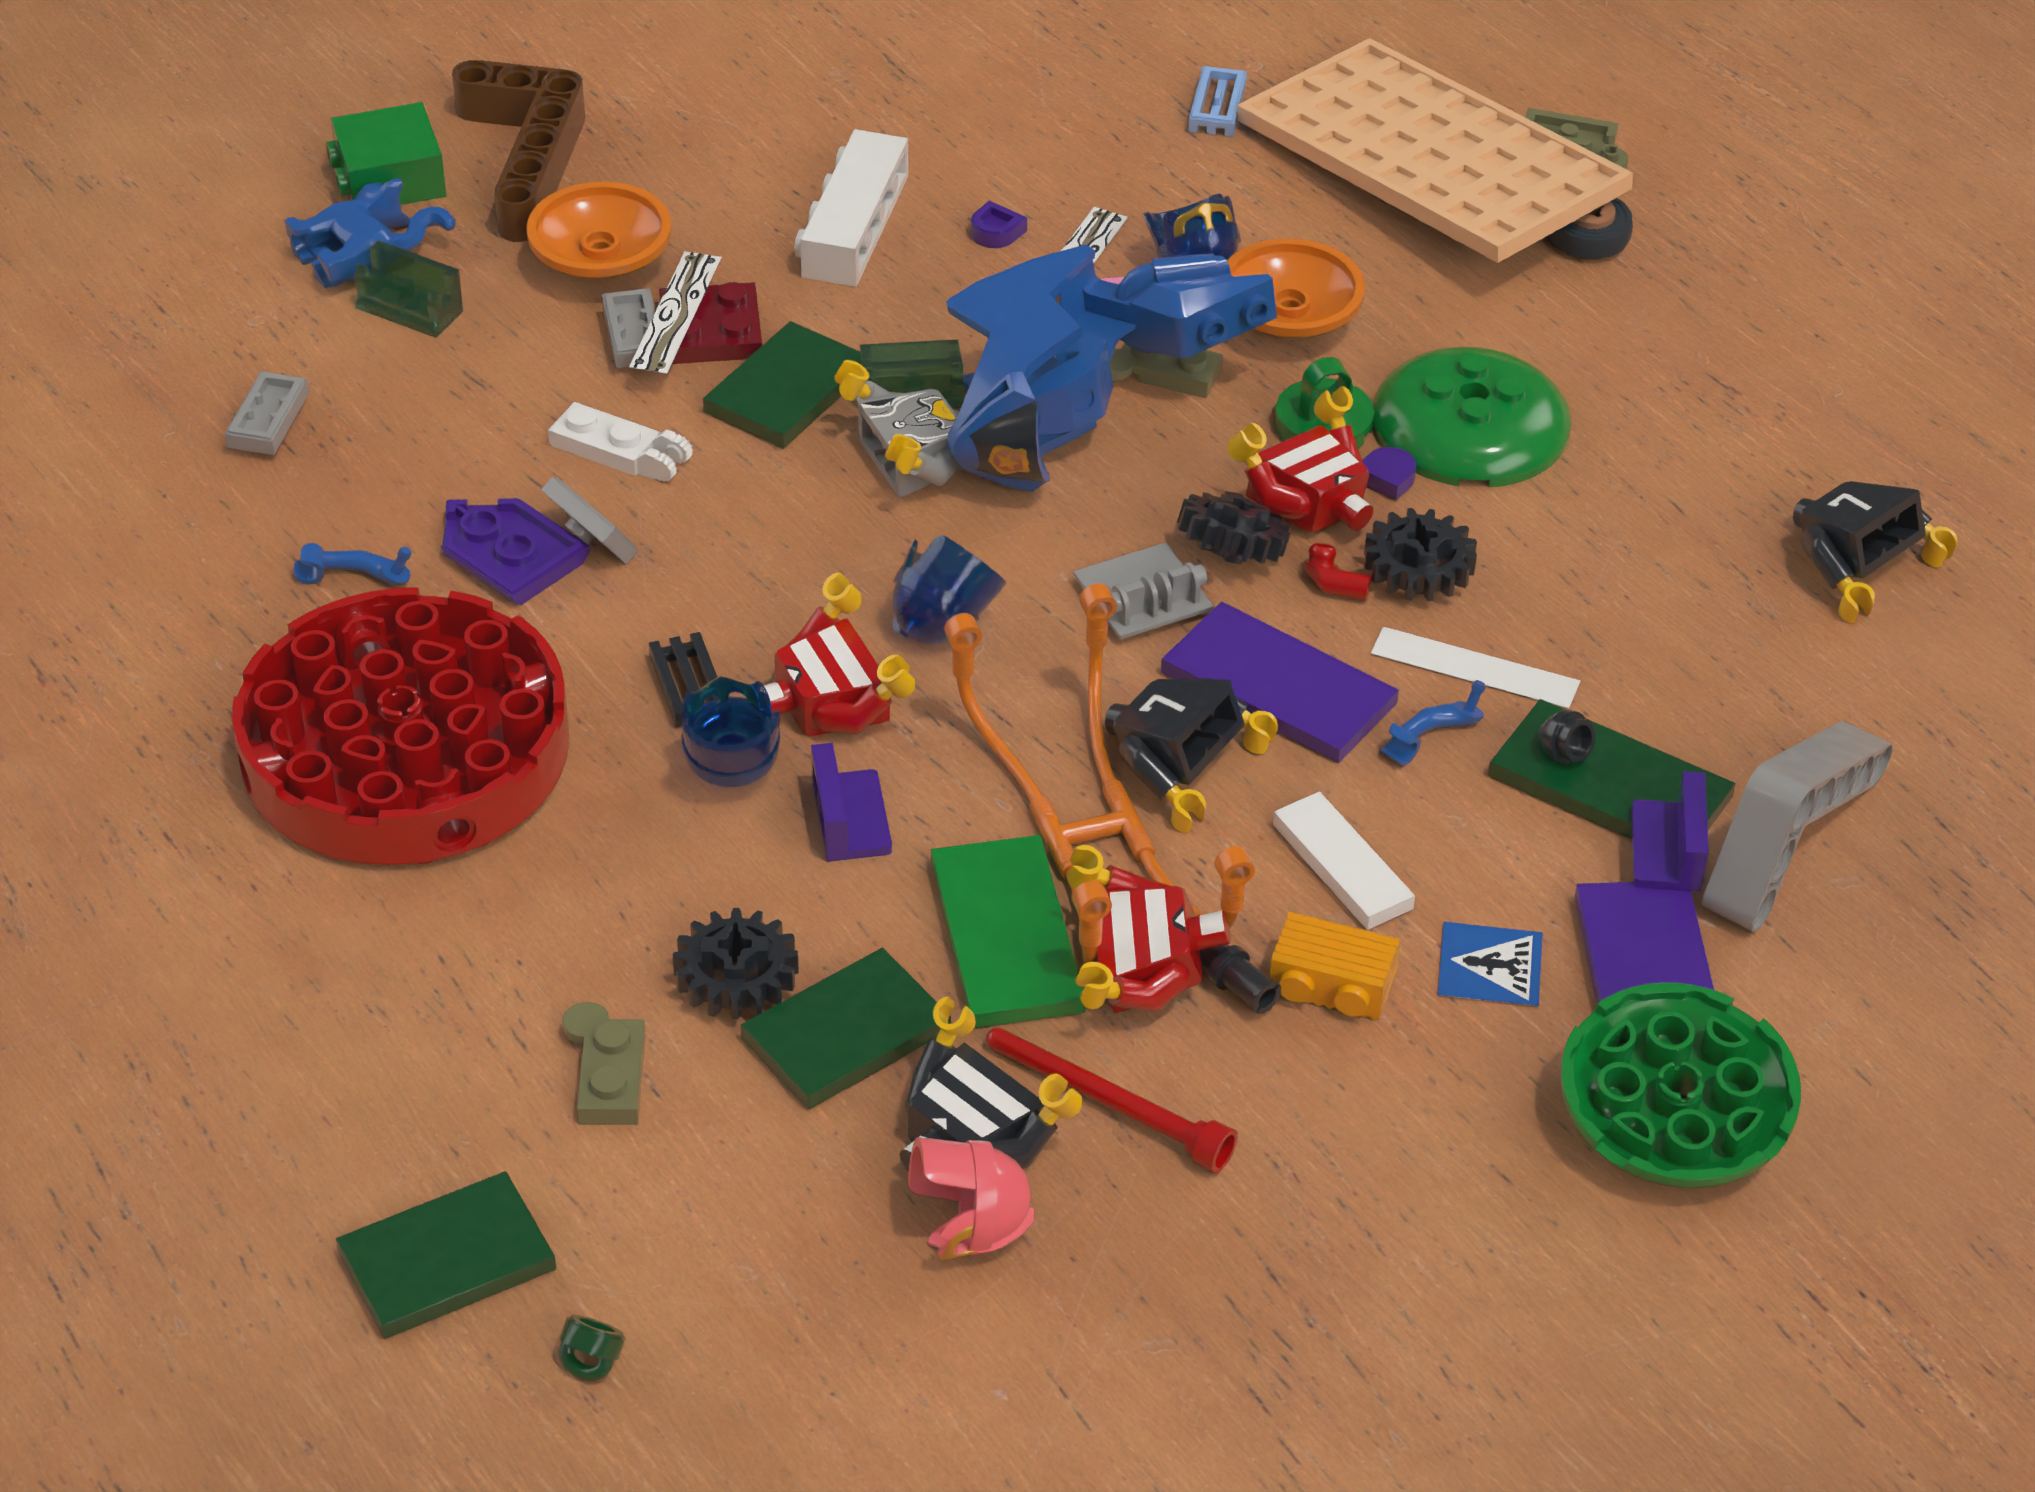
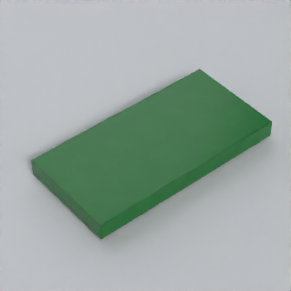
(1007, 931)

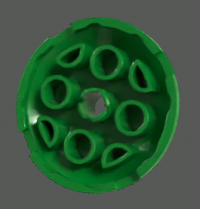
(1473, 416)
(1687, 1040)

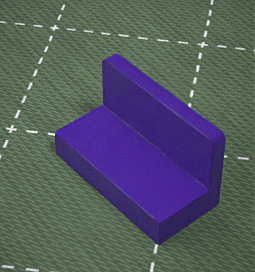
(848, 808)
(1672, 838)

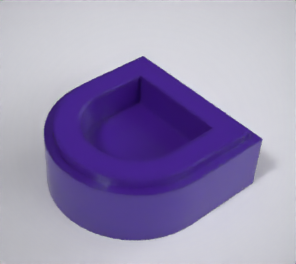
(996, 226)
(1390, 471)

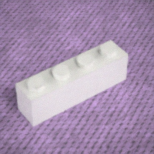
(853, 208)

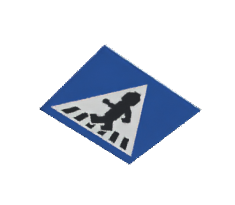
(1490, 964)

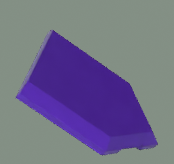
(510, 546)

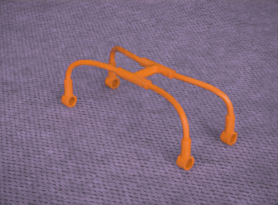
(1091, 896)

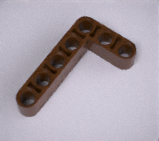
(551, 116)

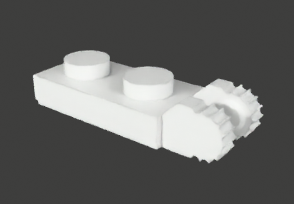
(619, 443)

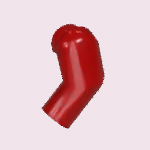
(1331, 578)

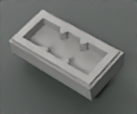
(627, 321)
(267, 413)
(588, 522)

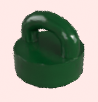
(593, 1339)

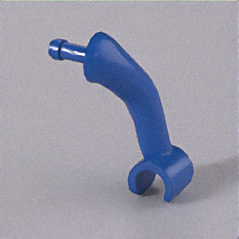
(314, 561)
(1405, 739)

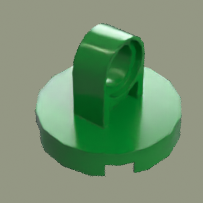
(1296, 403)

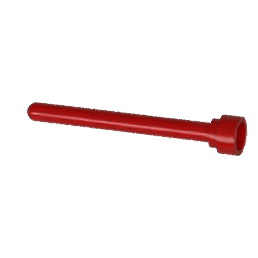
(1208, 1143)

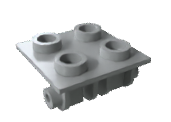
(1149, 589)

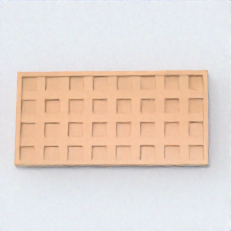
(1435, 149)

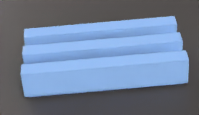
(1215, 119)

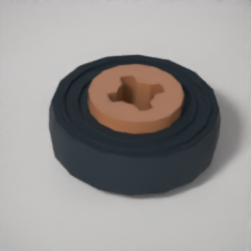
(1598, 233)

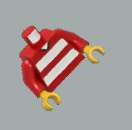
(1310, 476)
(831, 676)
(1147, 938)

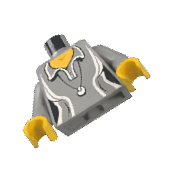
(902, 430)

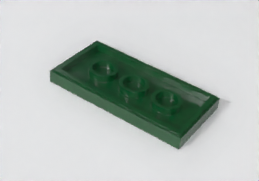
(1604, 782)

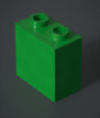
(387, 147)

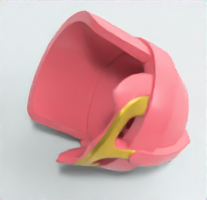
(989, 1192)

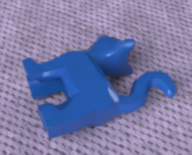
(355, 226)

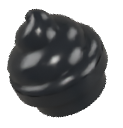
(1567, 737)

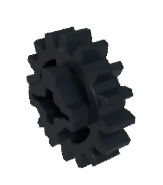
(1233, 527)
(1420, 554)
(708, 959)

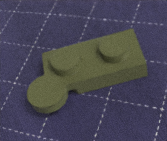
(1589, 133)
(1186, 375)
(609, 1064)

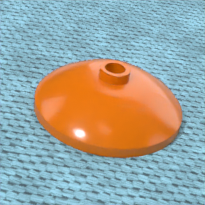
(599, 229)
(1311, 281)

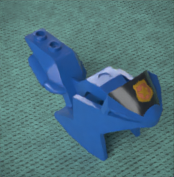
(1054, 343)

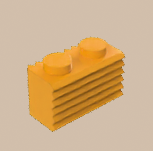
(1334, 965)

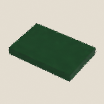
(781, 385)
(843, 1028)
(445, 1254)

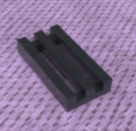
(680, 652)

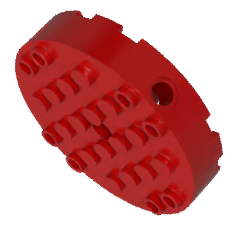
(401, 726)

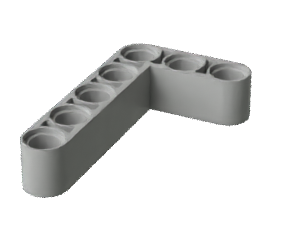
(1777, 806)

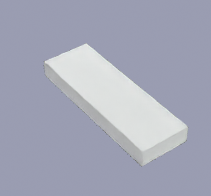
(1343, 860)

